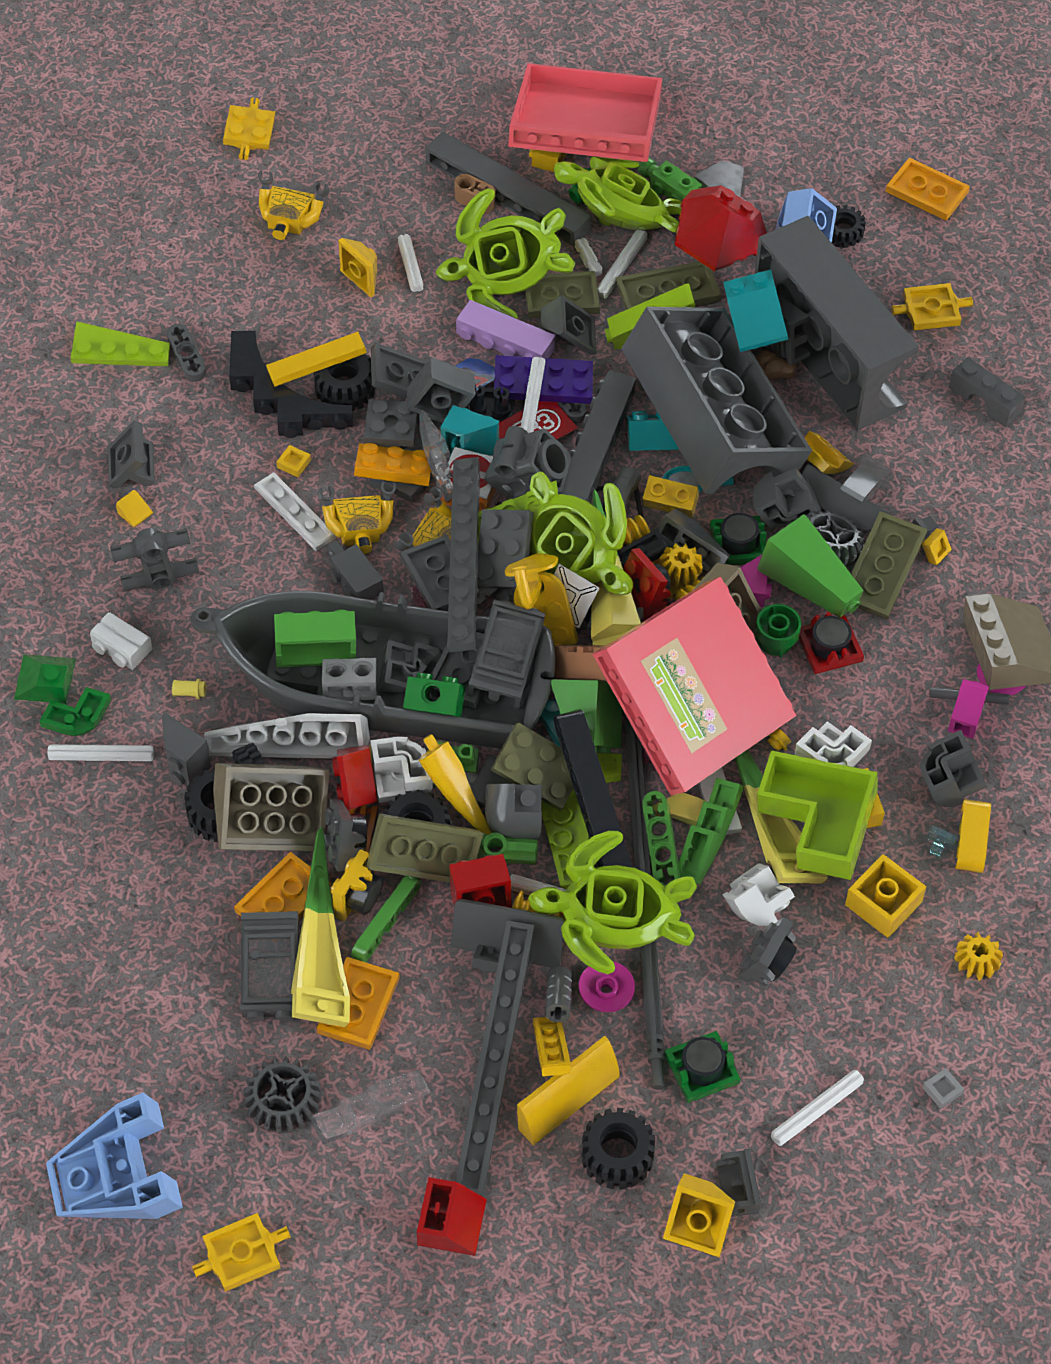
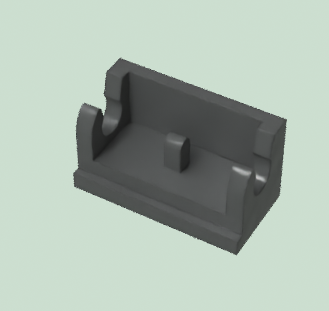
(739, 1181)

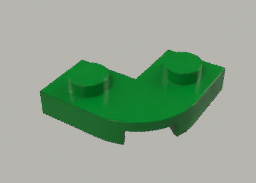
(76, 720)

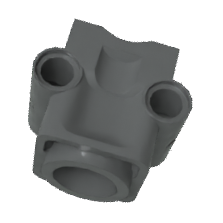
(522, 456)

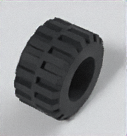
(346, 392)
(196, 799)
(419, 807)
(614, 1169)

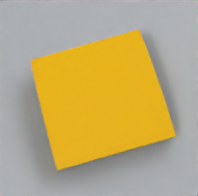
(826, 456)

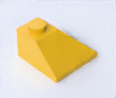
(358, 264)
(699, 1215)

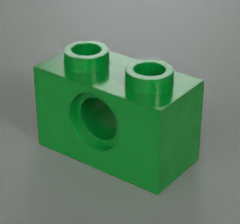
(418, 695)

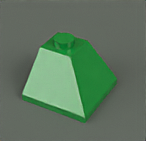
(44, 678)

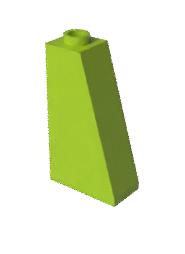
(623, 323)

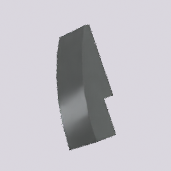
(866, 480)

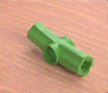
(514, 850)

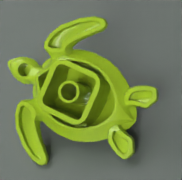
(619, 194)
(504, 253)
(580, 533)
(613, 905)

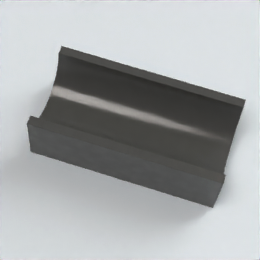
(848, 330)
(712, 395)

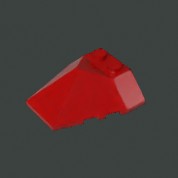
(718, 227)

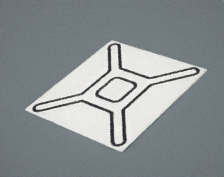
(579, 592)

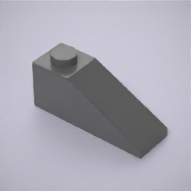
(681, 529)

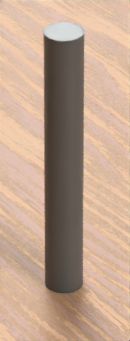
(944, 693)

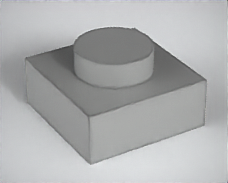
(943, 1088)

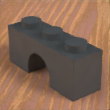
(1002, 400)

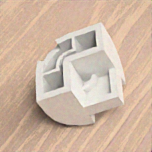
(833, 745)
(398, 768)
(758, 896)

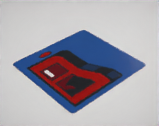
(482, 371)

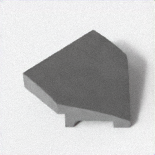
(724, 174)

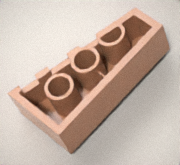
(577, 662)

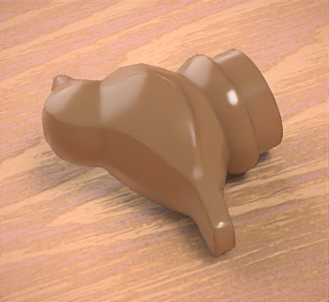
(774, 366)

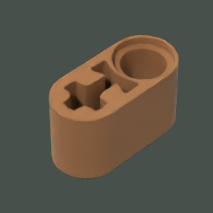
(468, 187)

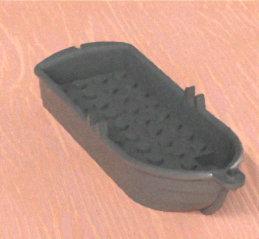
(249, 639)

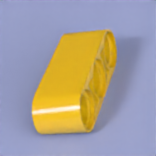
(973, 836)

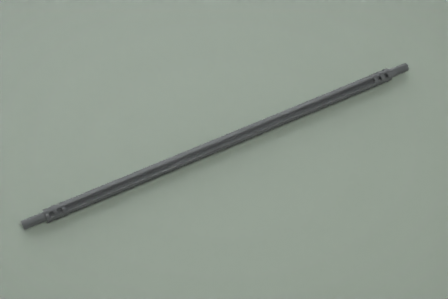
(649, 955)

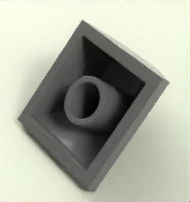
(570, 324)

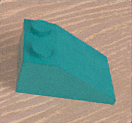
(755, 310)

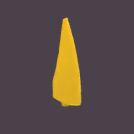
(449, 777)

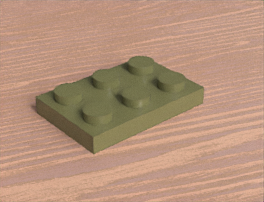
(575, 286)
(535, 761)

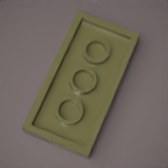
(647, 285)
(886, 562)
(420, 847)

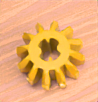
(682, 564)
(985, 964)

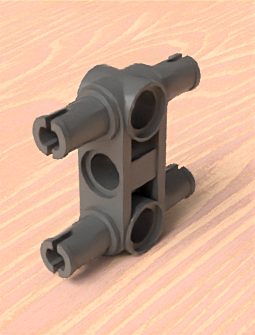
(152, 549)

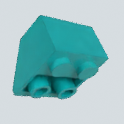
(470, 431)
(648, 432)

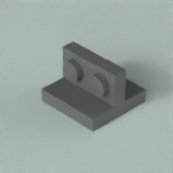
(131, 458)

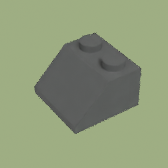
(185, 751)

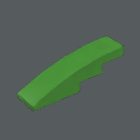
(711, 828)

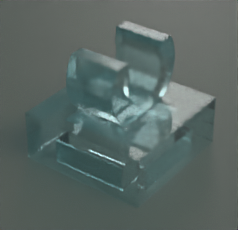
(941, 840)

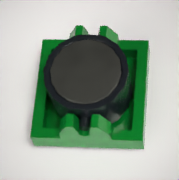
(740, 537)
(702, 1066)

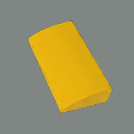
(567, 1093)

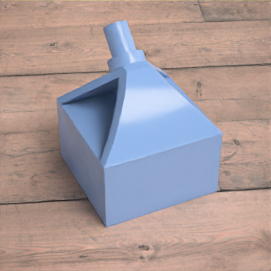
(811, 204)

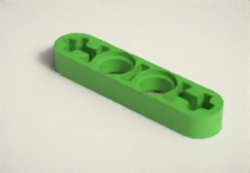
(665, 841)
(386, 918)

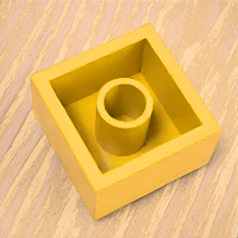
(885, 895)

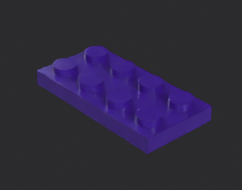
(562, 379)

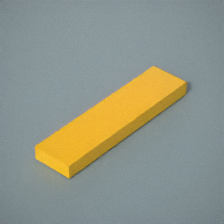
(316, 359)
(551, 1047)

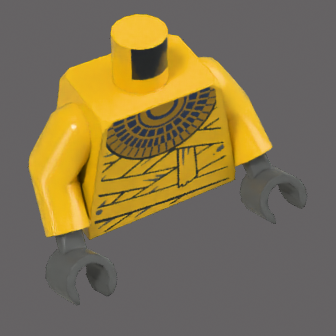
(289, 209)
(358, 518)
(434, 524)

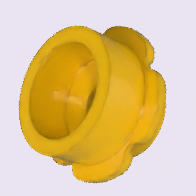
(779, 740)

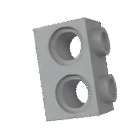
(349, 676)

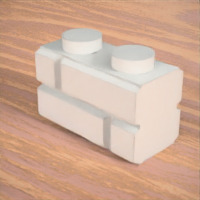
(120, 641)

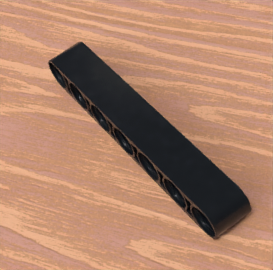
(589, 782)

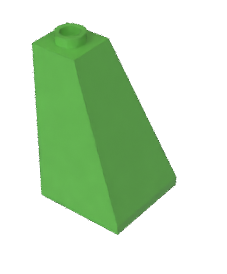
(808, 566)

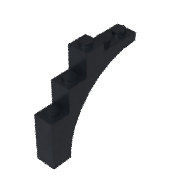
(292, 409)

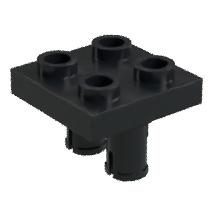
(492, 403)

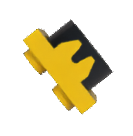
(356, 889)

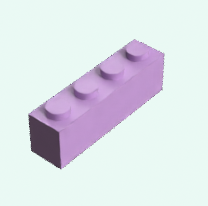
(503, 332)

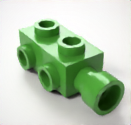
(668, 179)

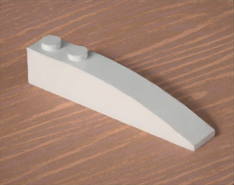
(293, 736)

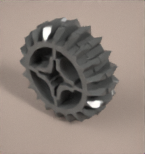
(840, 534)
(272, 1074)

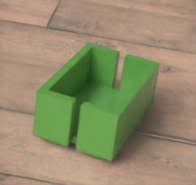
(314, 636)

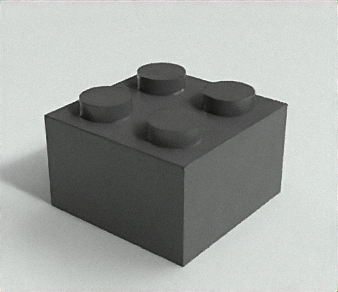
(439, 388)

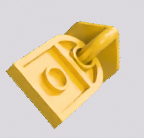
(553, 600)

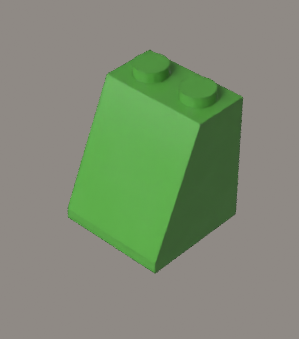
(599, 707)

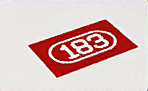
(548, 417)

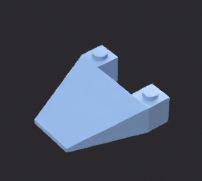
(105, 1169)

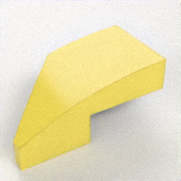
(683, 808)

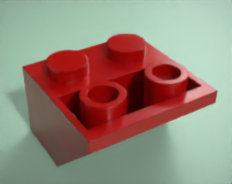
(356, 776)
(450, 1217)

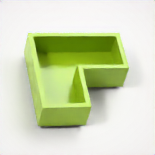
(829, 799)

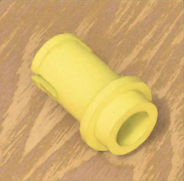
(189, 688)

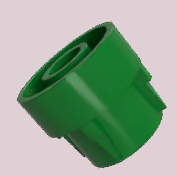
(777, 629)

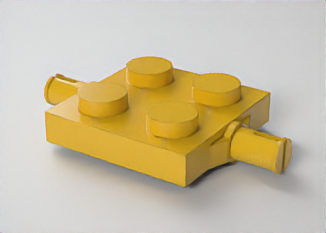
(248, 128)
(932, 306)
(241, 1252)

